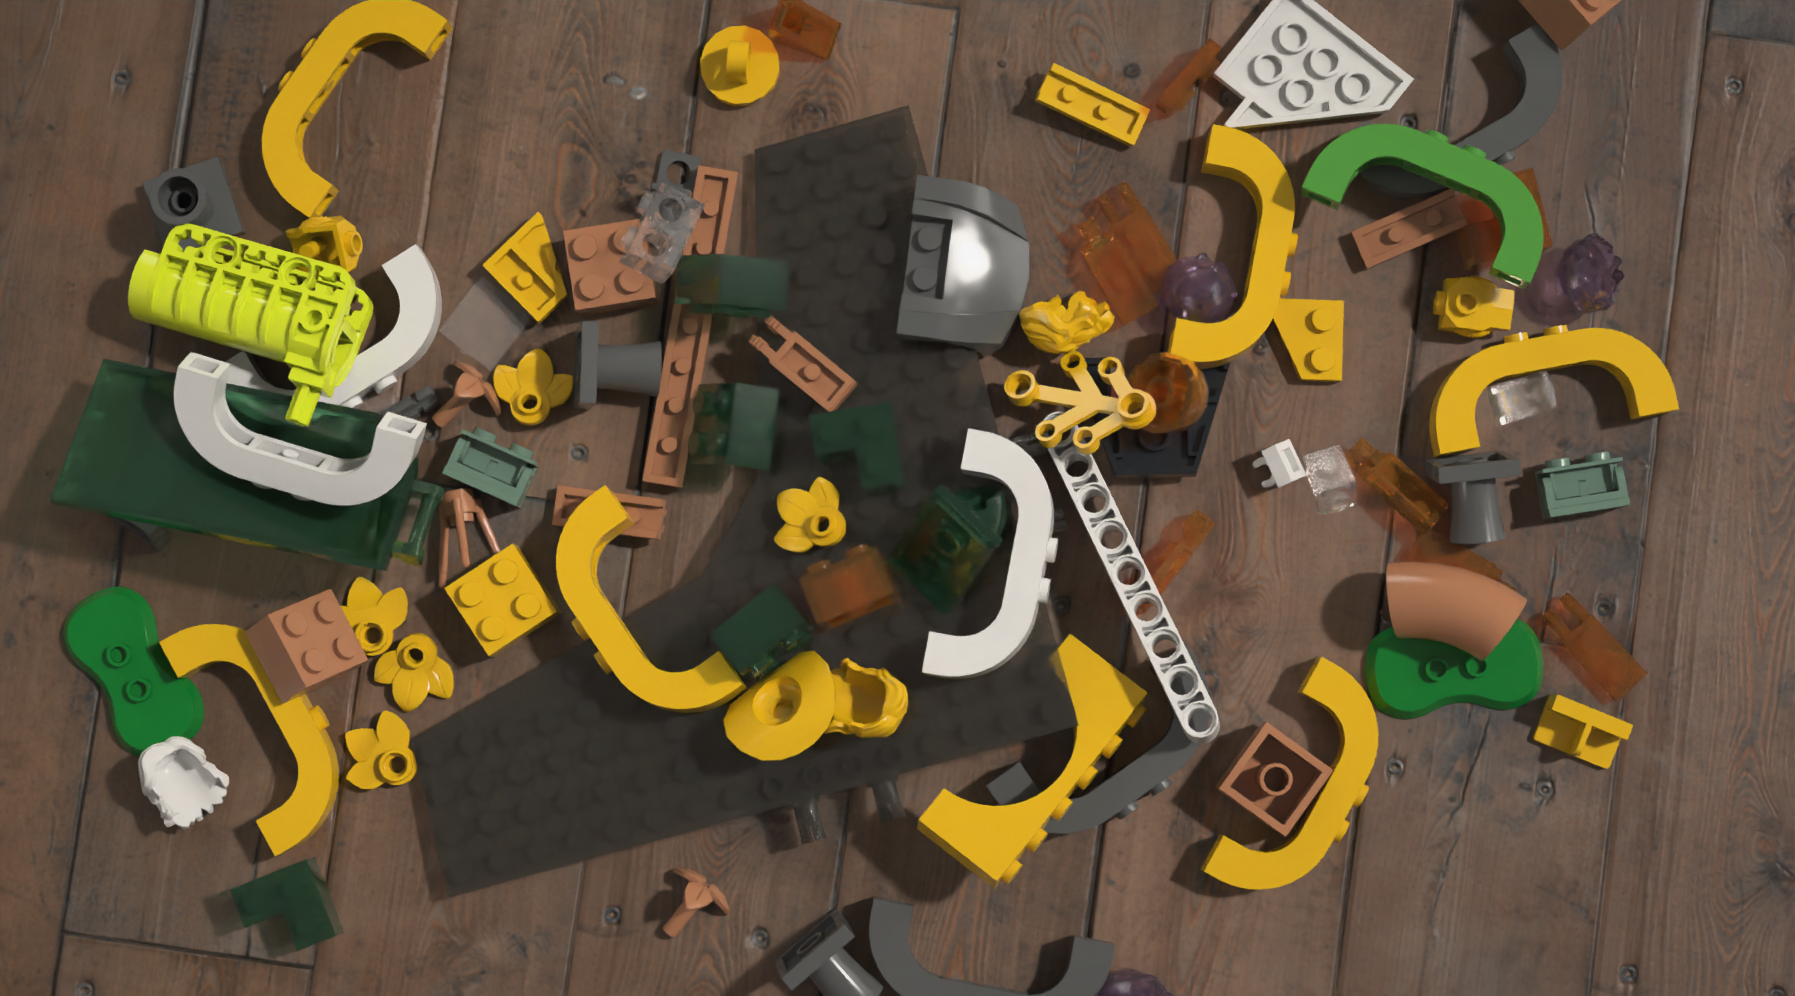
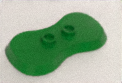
(118, 645)
(1422, 675)

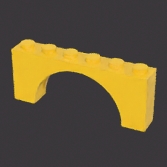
(996, 837)

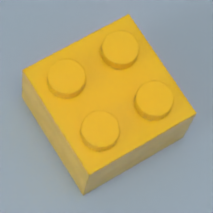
(503, 600)

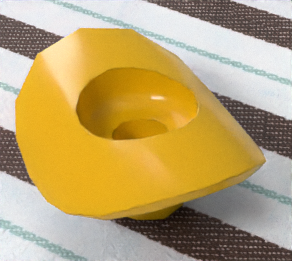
(784, 709)

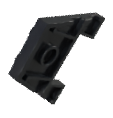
(1155, 455)

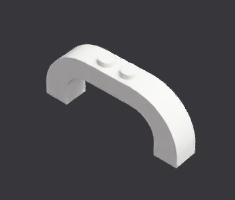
(389, 358)
(279, 464)
(978, 654)

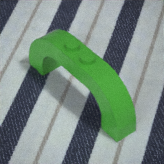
(1447, 165)

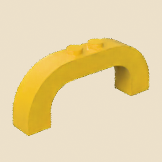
(318, 74)
(1258, 169)
(1636, 367)
(577, 557)
(298, 720)
(1326, 814)

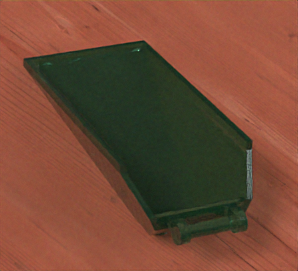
(141, 468)

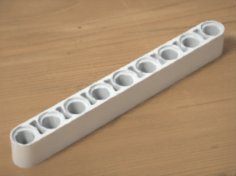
(1137, 594)

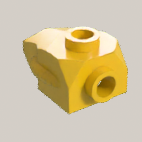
(327, 240)
(1473, 306)

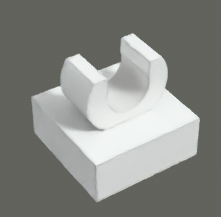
(1282, 463)

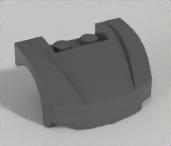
(963, 266)

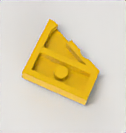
(530, 269)
(1312, 337)

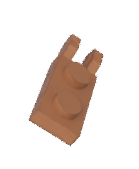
(806, 367)

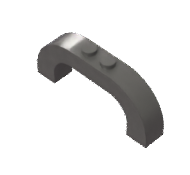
(1539, 79)
(1119, 791)
(888, 935)

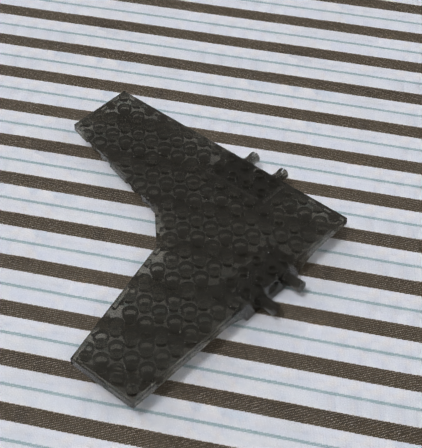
(584, 766)

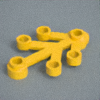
(1084, 403)

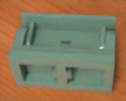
(491, 467)
(1582, 486)

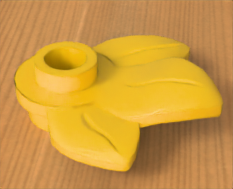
(534, 381)
(805, 513)
(370, 609)
(414, 678)
(377, 749)

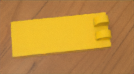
(1092, 105)

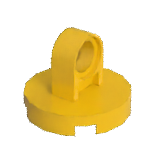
(739, 65)

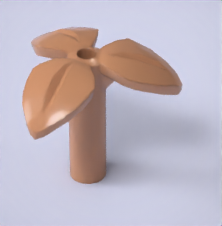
(466, 389)
(696, 896)

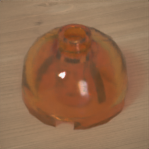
(1176, 388)

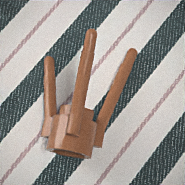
(460, 509)

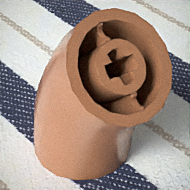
(1450, 606)

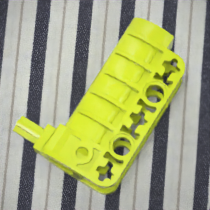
(256, 306)

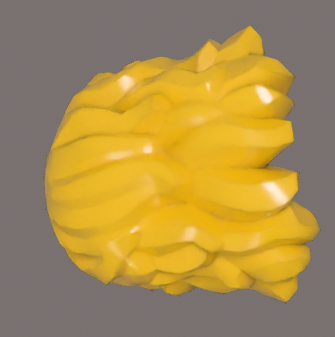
(1062, 330)
(867, 701)

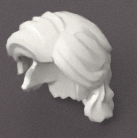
(180, 781)

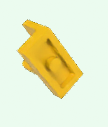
(1580, 730)

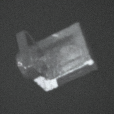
(1522, 398)
(1330, 479)

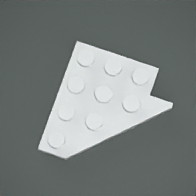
(1306, 68)

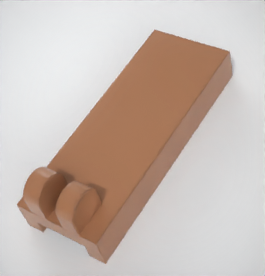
(1409, 228)
(644, 511)

